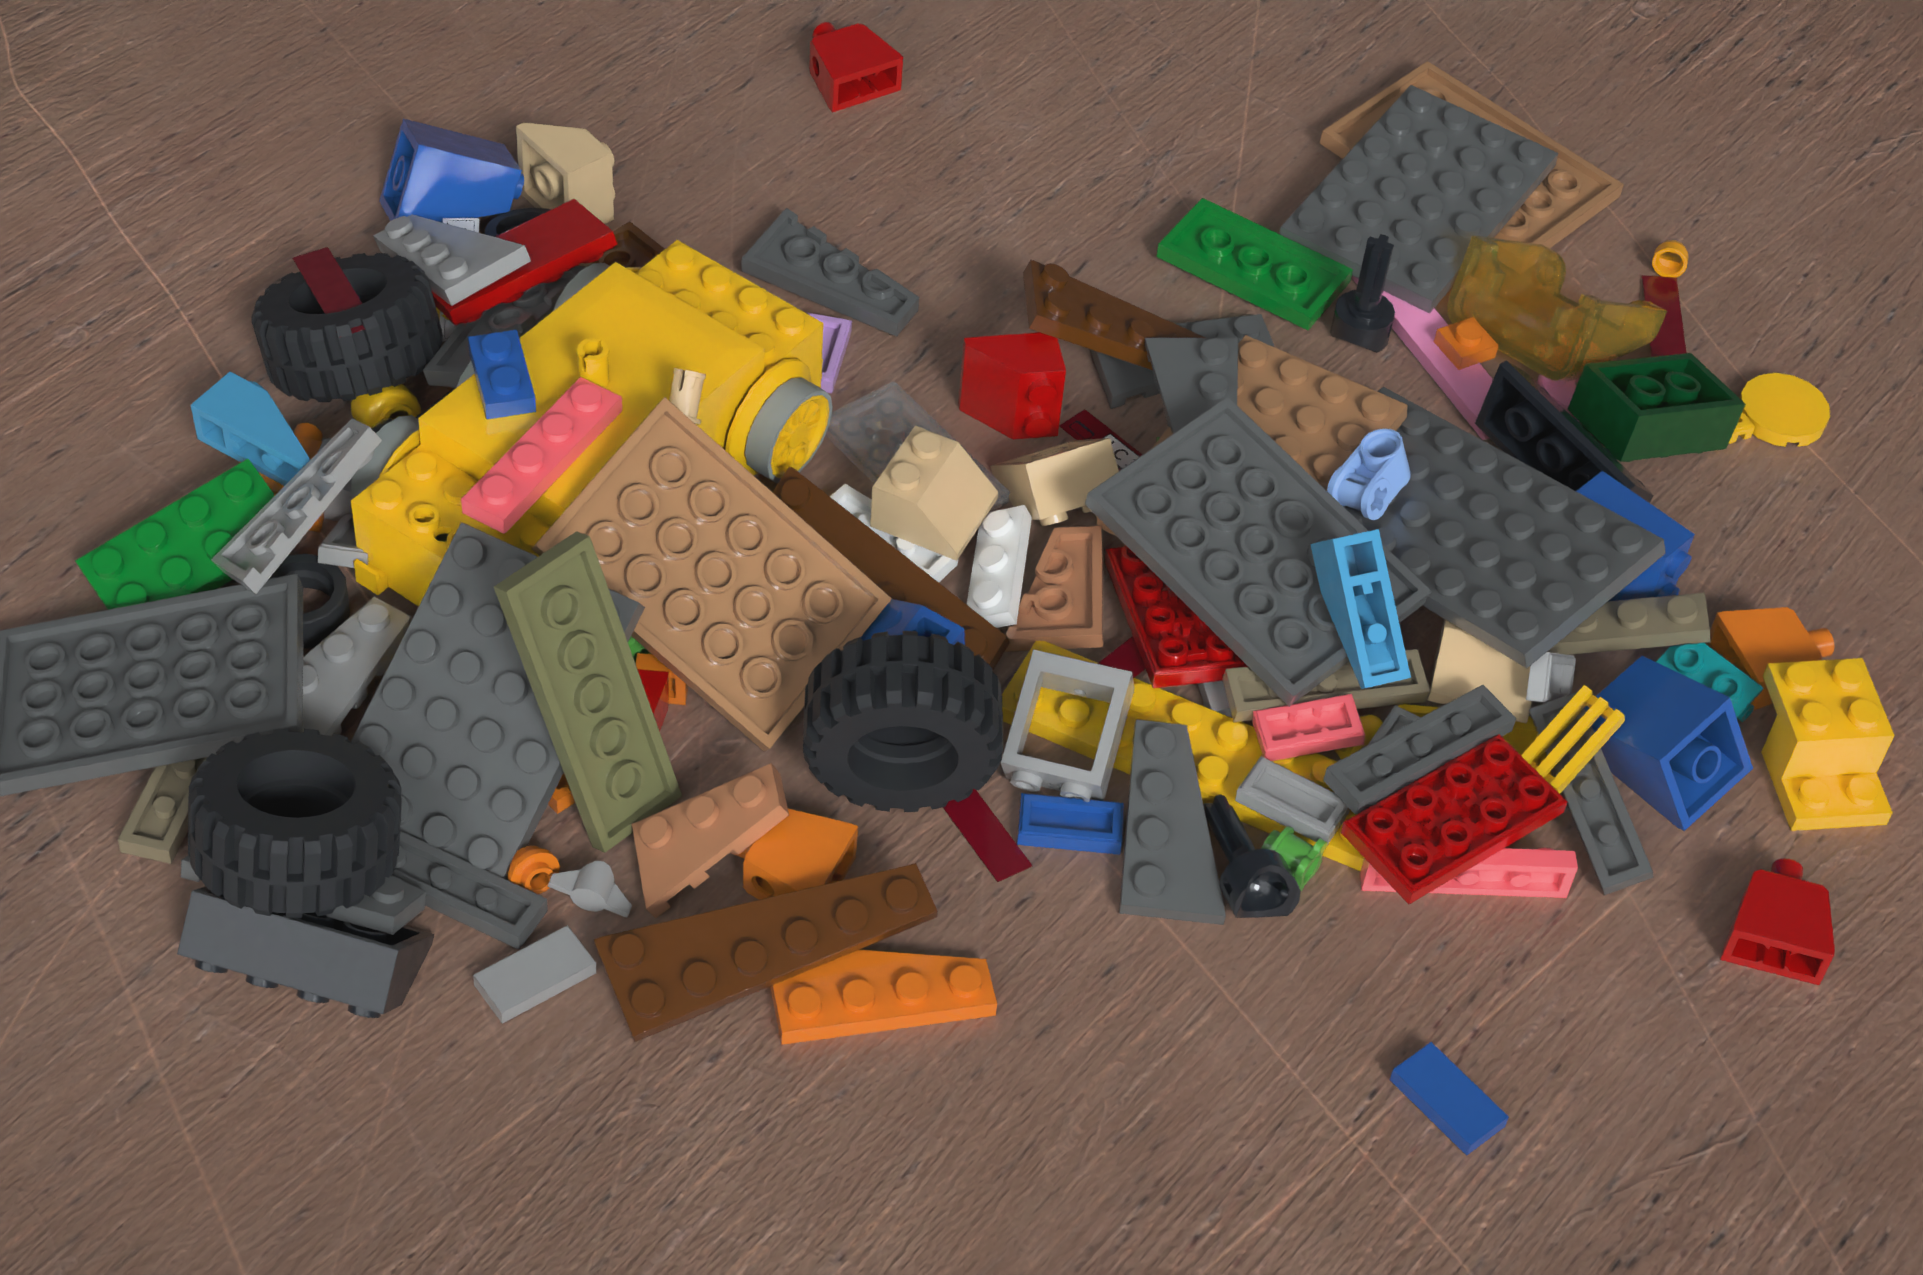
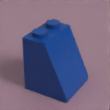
(448, 175)
(1663, 575)
(1676, 742)

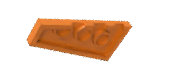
(881, 993)

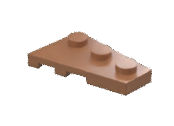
(1065, 595)
(694, 835)

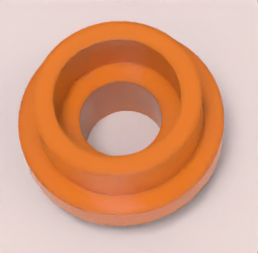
(533, 868)

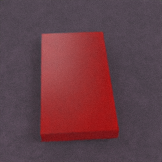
(554, 244)
(1168, 634)
(1453, 818)

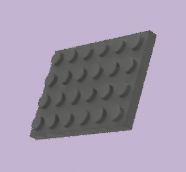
(1426, 182)
(1232, 535)
(148, 683)
(463, 715)

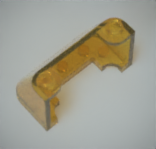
(1518, 301)

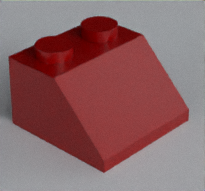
(1013, 383)

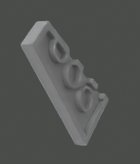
(288, 516)

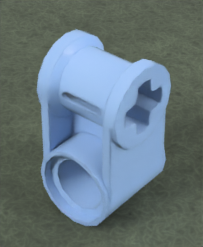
(1374, 474)

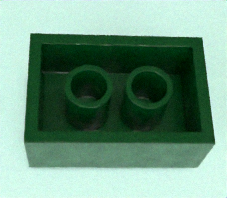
(1655, 407)

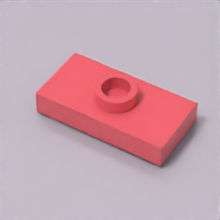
(1308, 727)

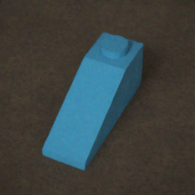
(246, 424)
(1362, 606)

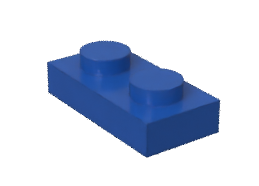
(502, 374)

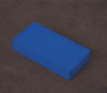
(1070, 824)
(1449, 1098)

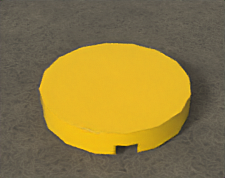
(1785, 409)

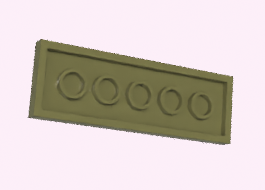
(588, 689)

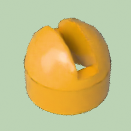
(1670, 259)

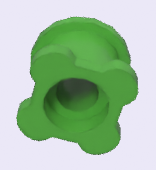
(1299, 855)

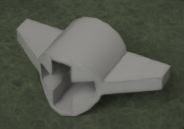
(592, 888)

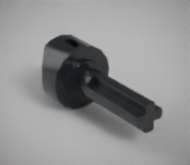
(1364, 313)
(1255, 879)

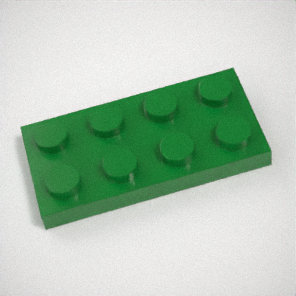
(1254, 263)
(174, 547)

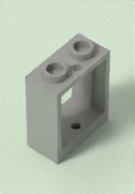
(1075, 678)

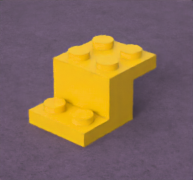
(1827, 744)

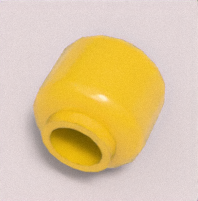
(388, 404)

